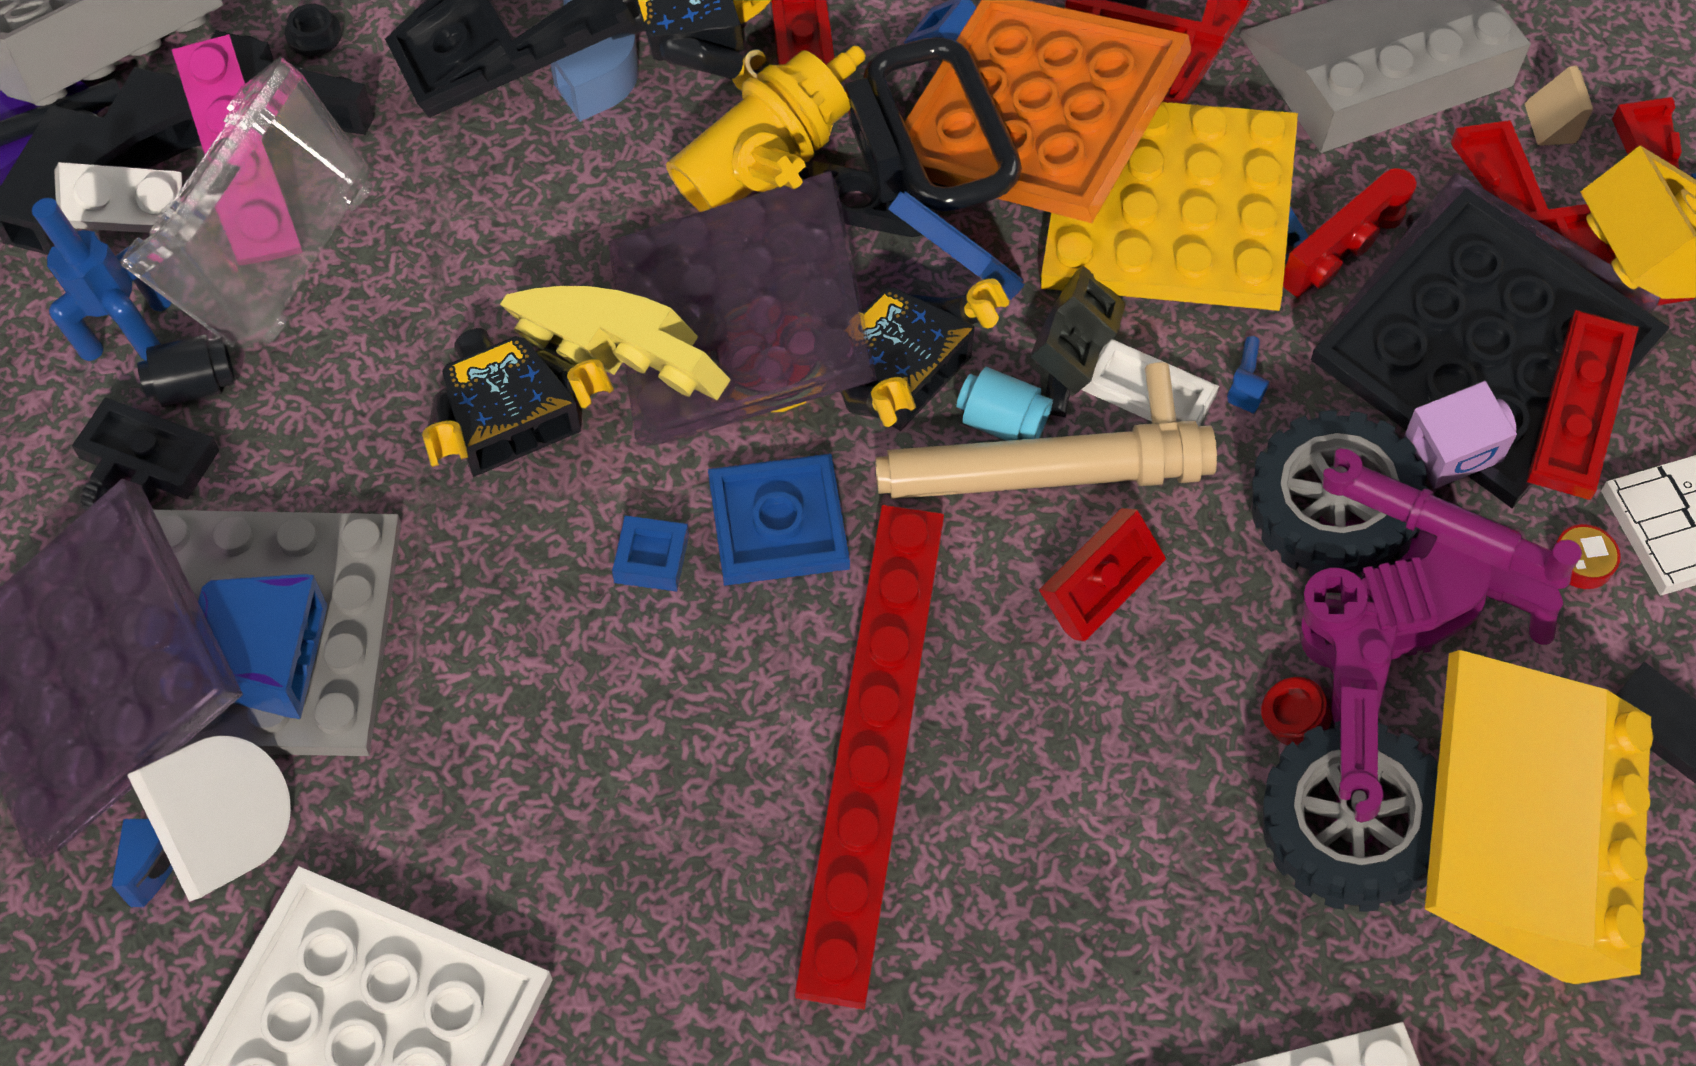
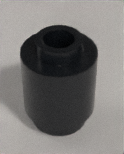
(186, 370)

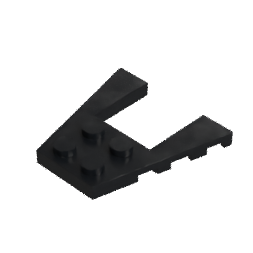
(465, 48)

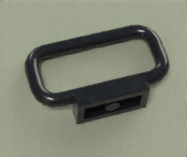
(889, 147)

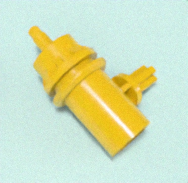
(767, 133)

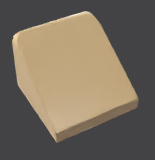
(1560, 109)

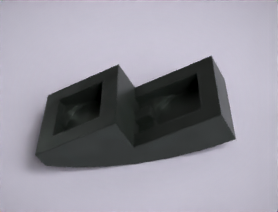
(1077, 329)

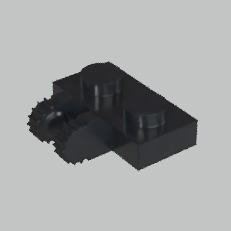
(141, 448)

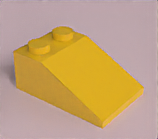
(1649, 221)

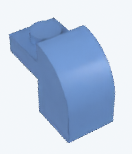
(597, 75)

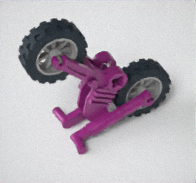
(1369, 512)

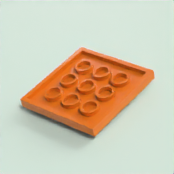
(1068, 91)

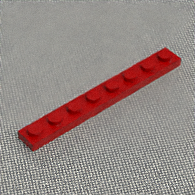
(870, 761)

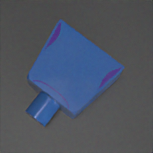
(267, 636)

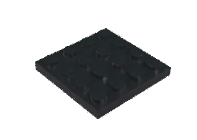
(1469, 308)

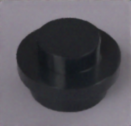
(312, 30)

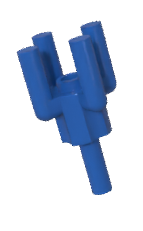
(93, 285)

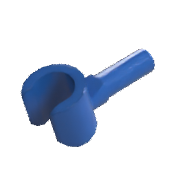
(1247, 387)

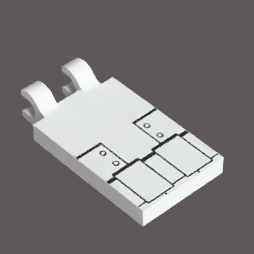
(1660, 520)

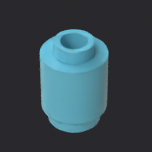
(1003, 406)

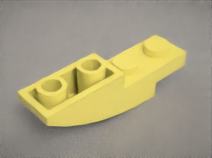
(616, 330)

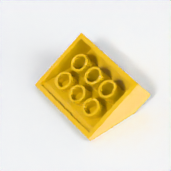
(1541, 818)

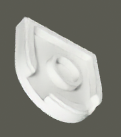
(215, 810)

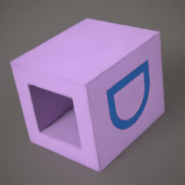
(1461, 433)

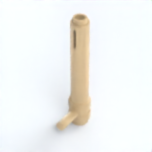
(1141, 455)

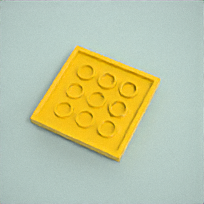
(1191, 212)

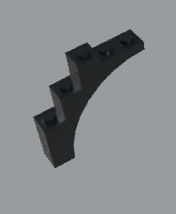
(141, 129)

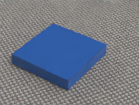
(955, 243)
(778, 519)

